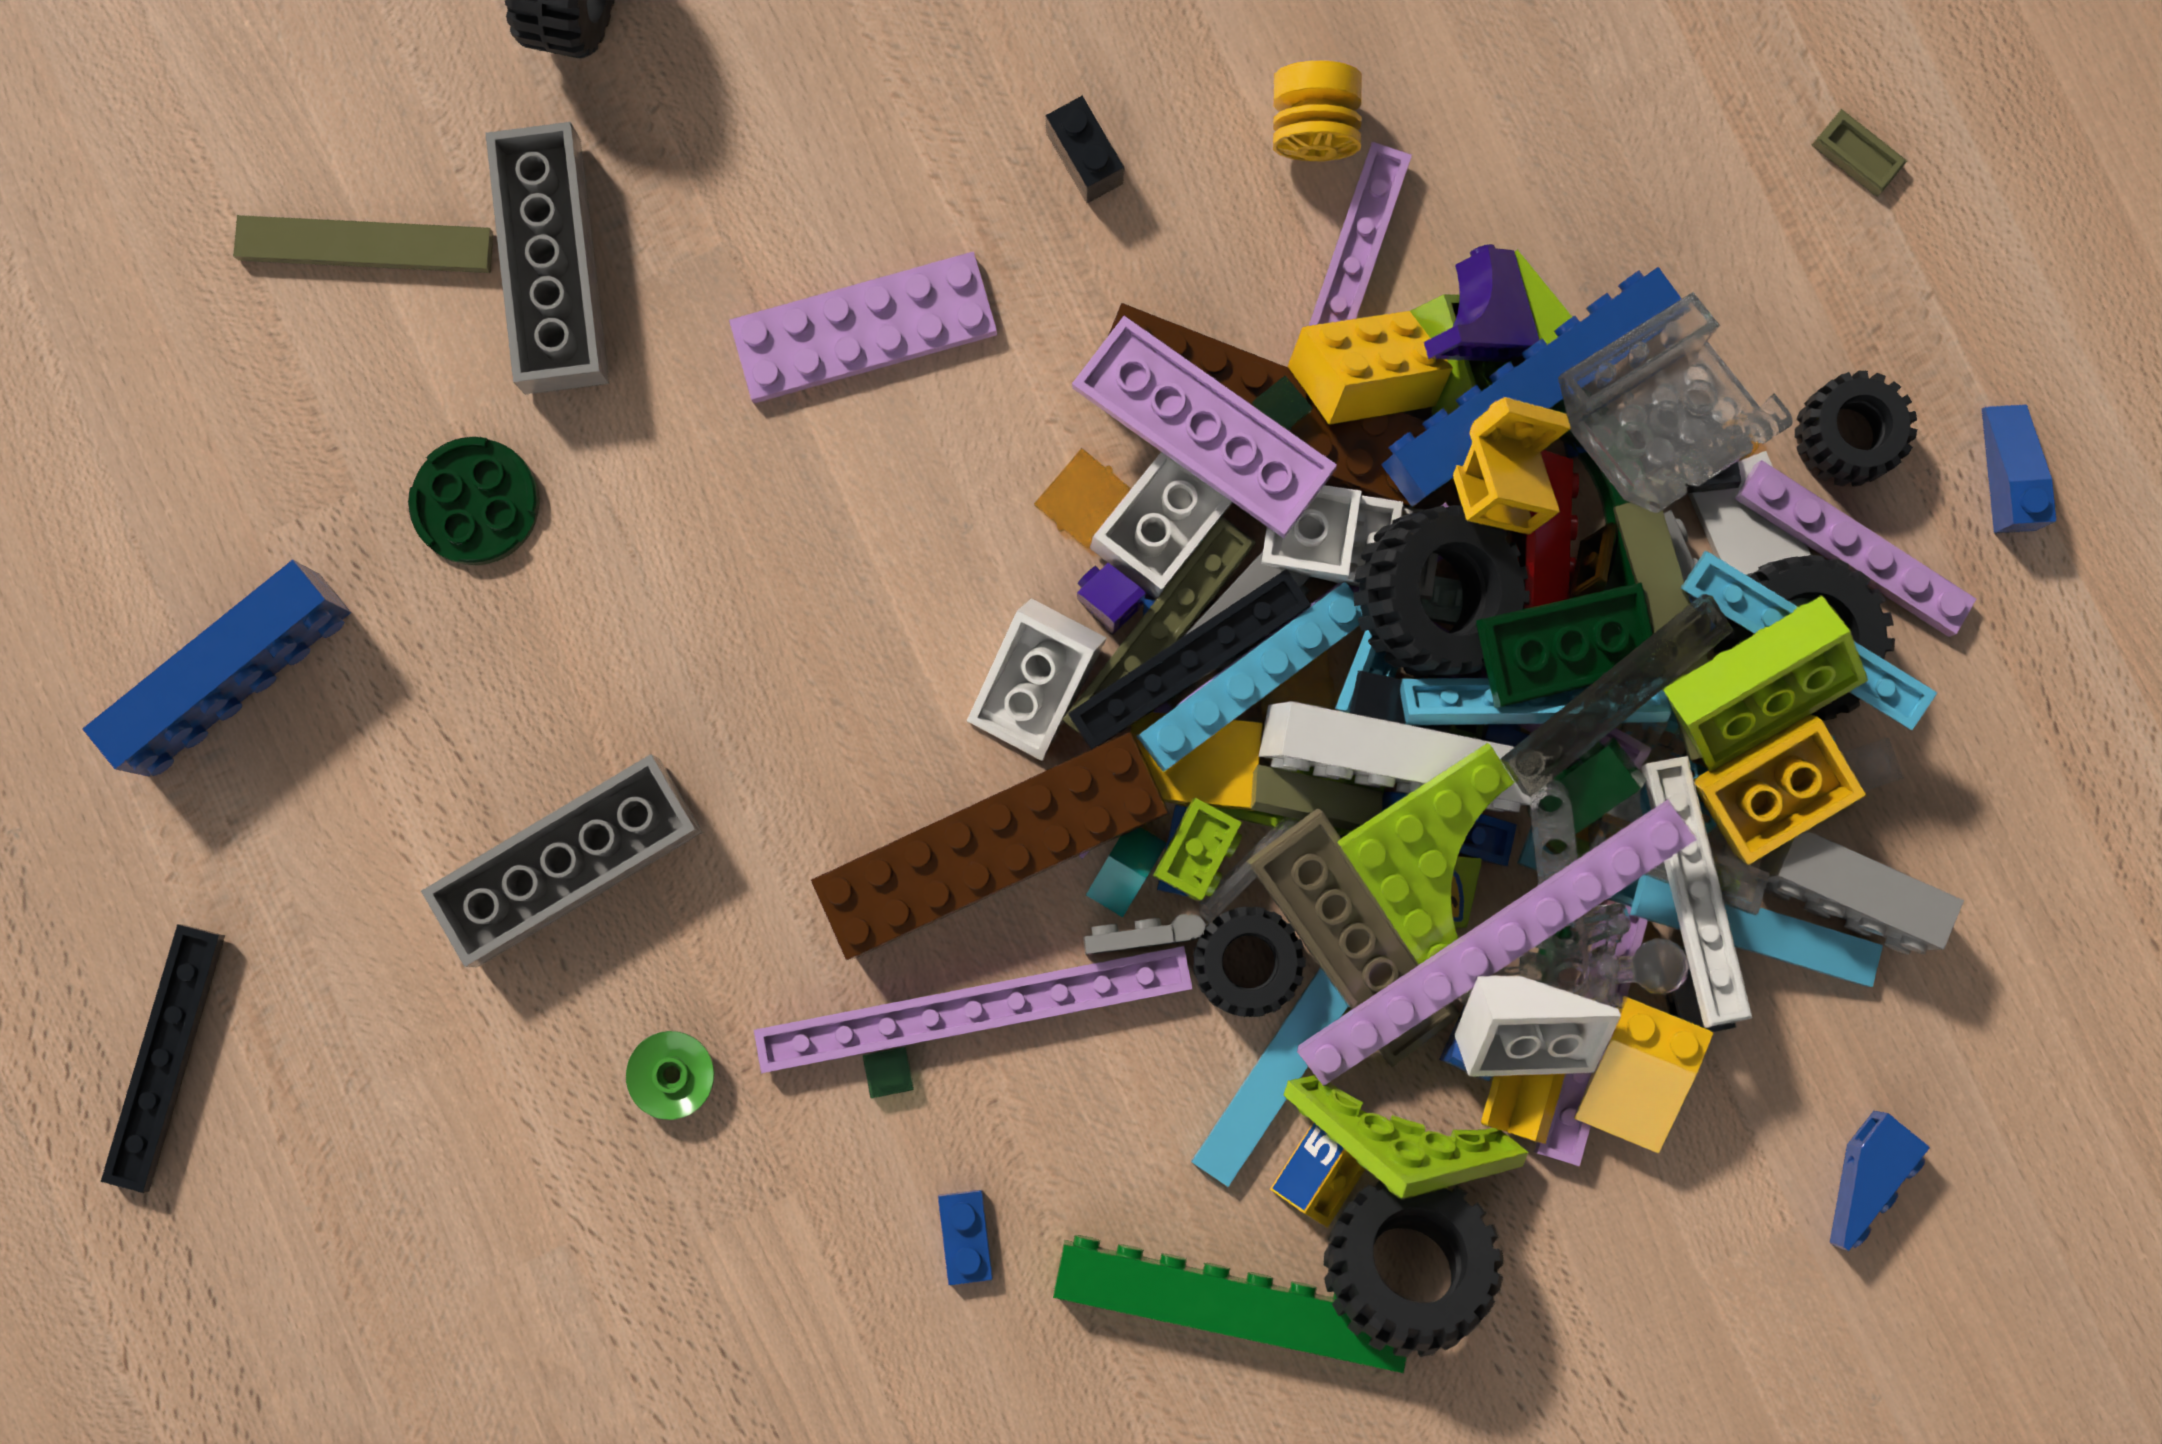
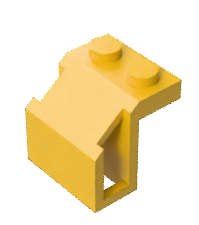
(1505, 466)

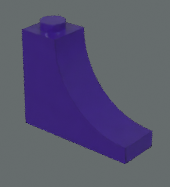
(1492, 314)

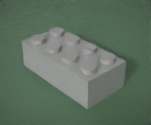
(1862, 893)

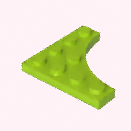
(1414, 844)
(1400, 1149)

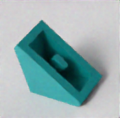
(1126, 870)

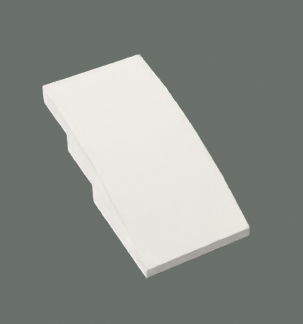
(1333, 535)

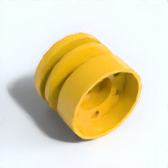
(1317, 111)

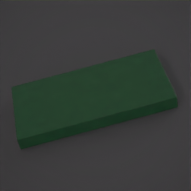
(1561, 643)

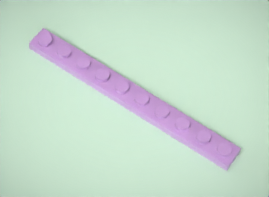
(1497, 942)
(972, 1009)

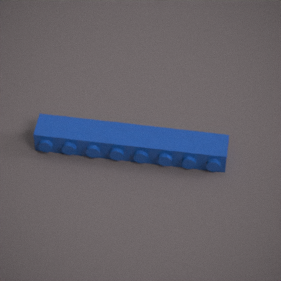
(1430, 459)

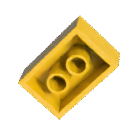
(1368, 367)
(1778, 789)

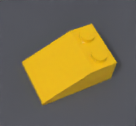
(1643, 1075)

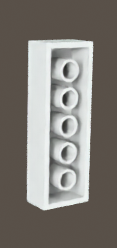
(1369, 748)

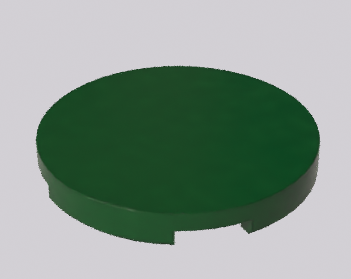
(474, 501)

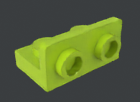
(1198, 850)

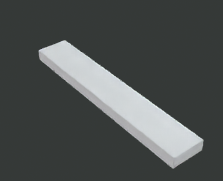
(1699, 900)

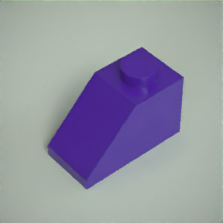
(1110, 596)

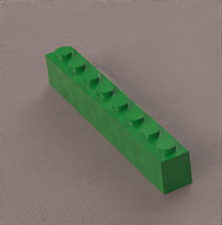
(1213, 1301)

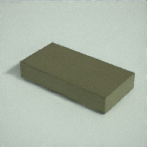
(1859, 153)

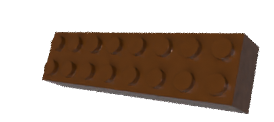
(1354, 445)
(990, 846)

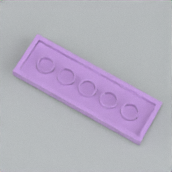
(863, 327)
(1204, 426)

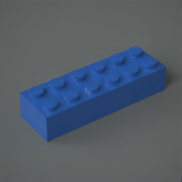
(218, 671)

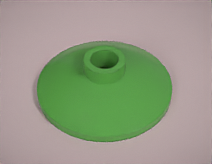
(647, 1077)

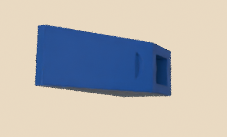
(1872, 1171)

